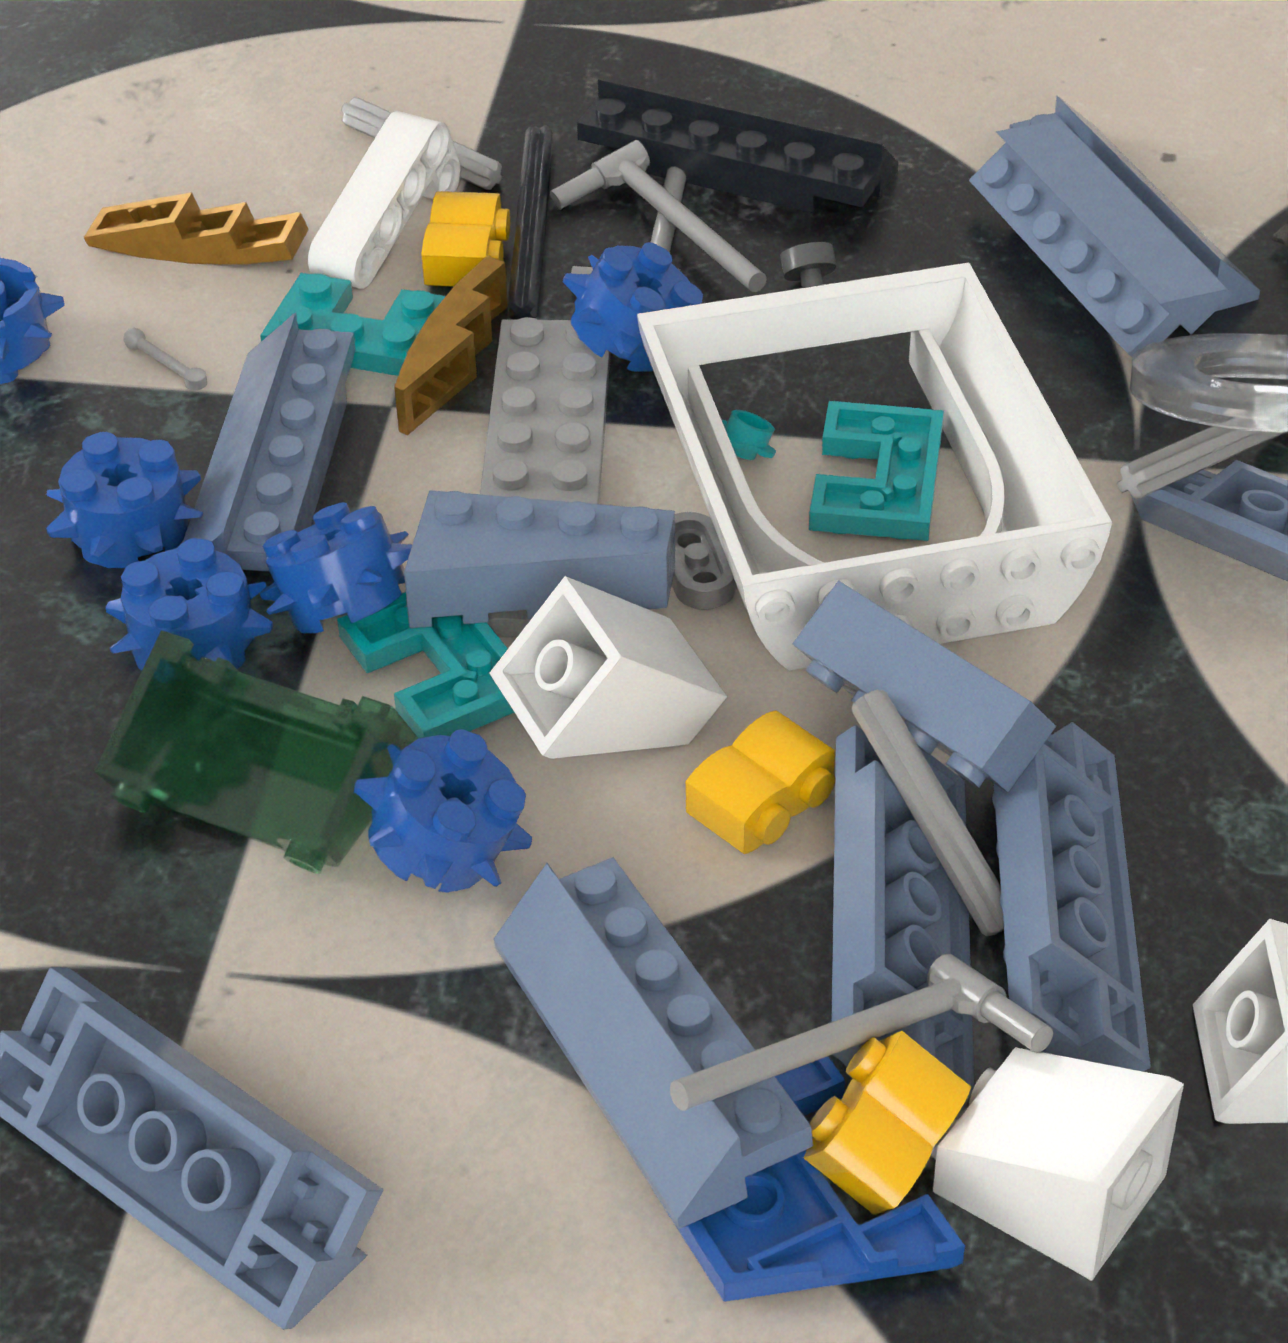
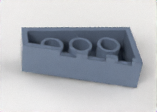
(514, 551)
(937, 693)

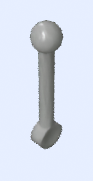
(194, 378)

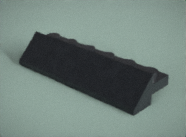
(738, 150)

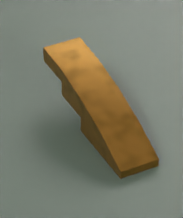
(181, 232)
(446, 346)

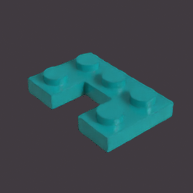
(378, 343)
(902, 494)
(463, 654)

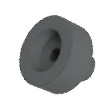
(808, 263)

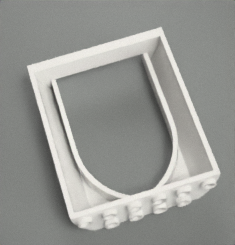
(1037, 502)

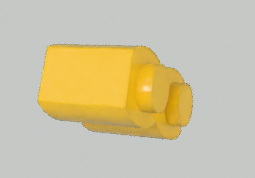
(461, 234)
(761, 782)
(886, 1121)

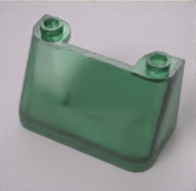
(249, 754)

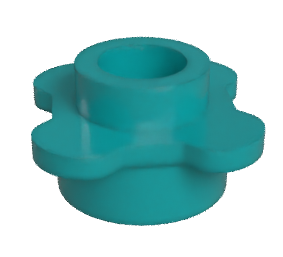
(749, 435)

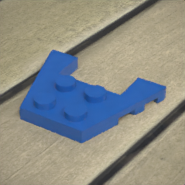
(798, 1231)

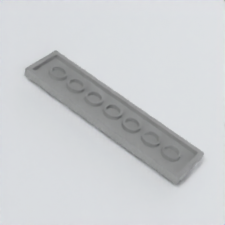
(544, 423)

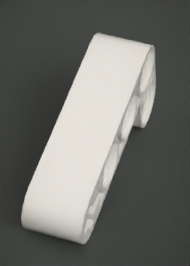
(402, 164)

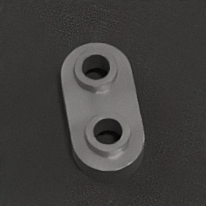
(701, 568)

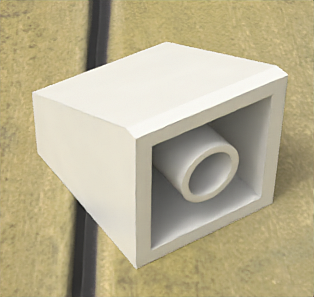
(604, 677)
(1246, 1031)
(1060, 1152)

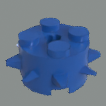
(619, 288)
(22, 318)
(123, 499)
(335, 567)
(192, 596)
(445, 811)

